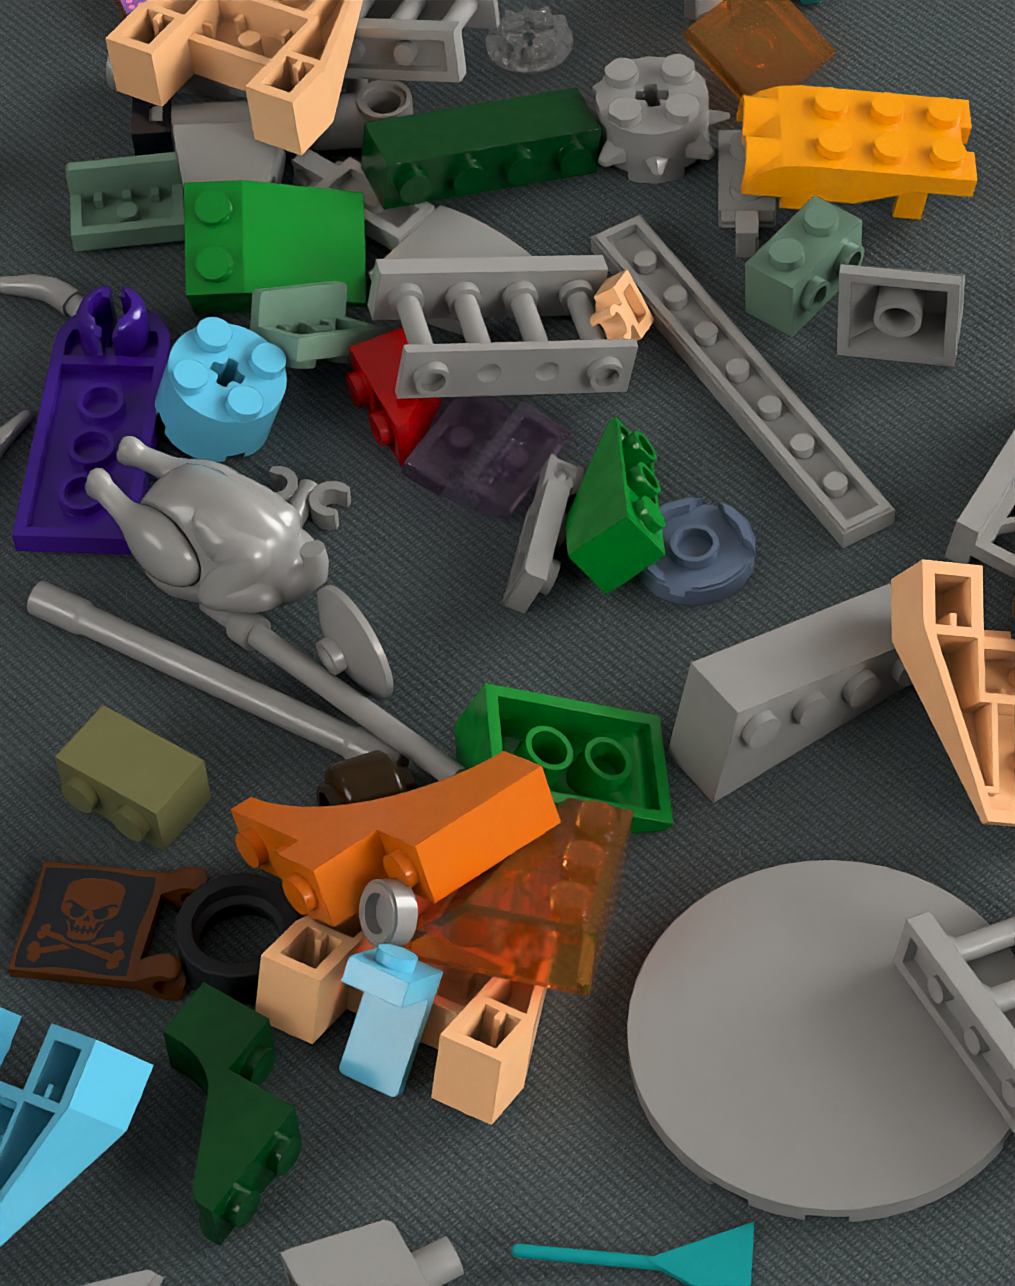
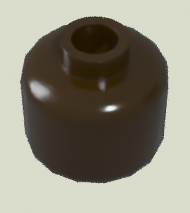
(364, 779)

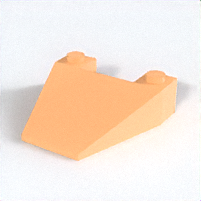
(277, 51)
(960, 678)
(475, 1022)

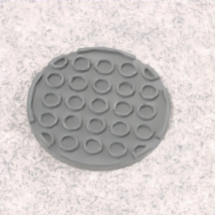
(797, 1053)

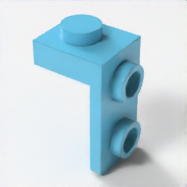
(389, 1017)

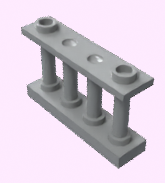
(416, 38)
(499, 288)
(960, 1004)

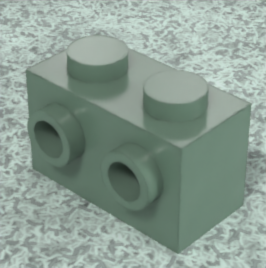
(801, 265)

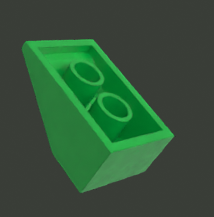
(267, 237)
(582, 747)

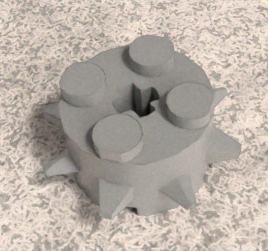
(654, 117)

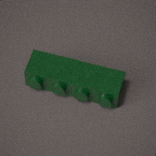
(480, 148)

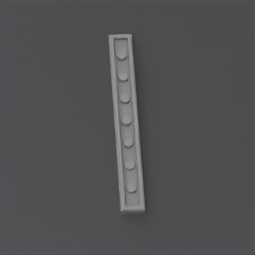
(746, 385)

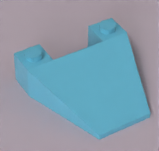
(62, 1119)

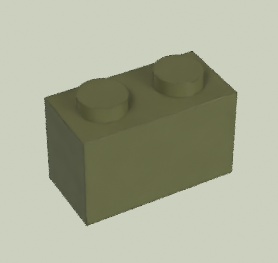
(132, 778)

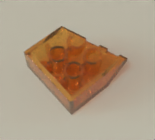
(538, 910)

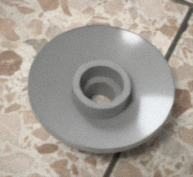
(351, 644)

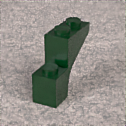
(245, 1129)

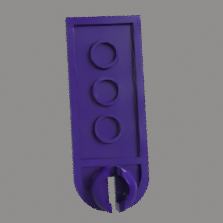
(86, 408)

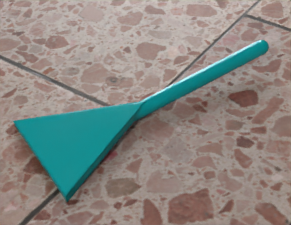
(712, 1261)

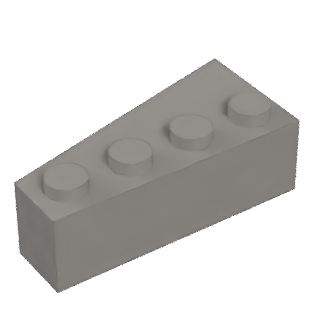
(784, 691)

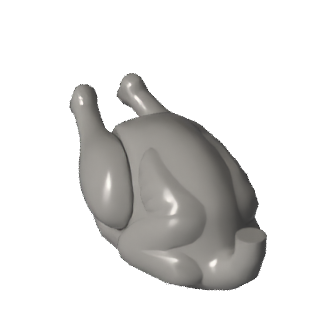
(212, 533)

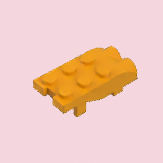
(855, 147)

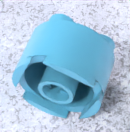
(221, 390)

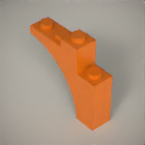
(423, 837)

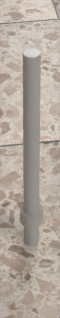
(255, 633)

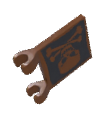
(99, 925)

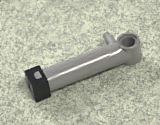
(361, 104)

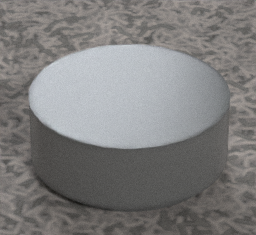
(388, 912)

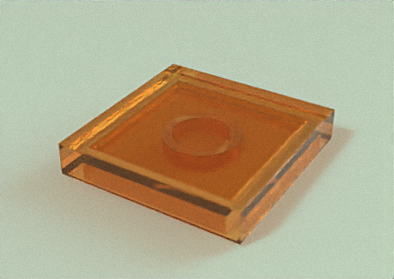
(758, 44)

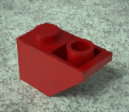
(373, 382)

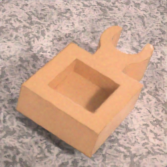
(621, 308)

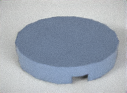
(705, 556)

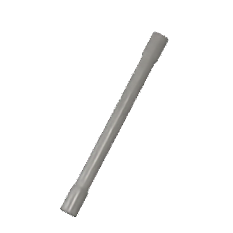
(83, 618)

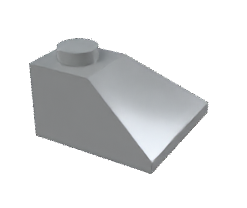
(899, 314)

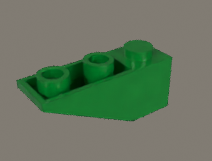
(616, 512)

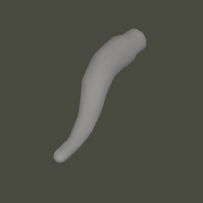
(44, 288)

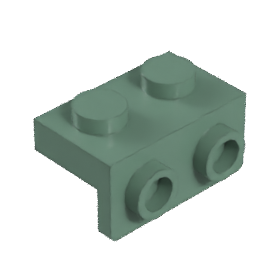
(126, 201)
(309, 322)

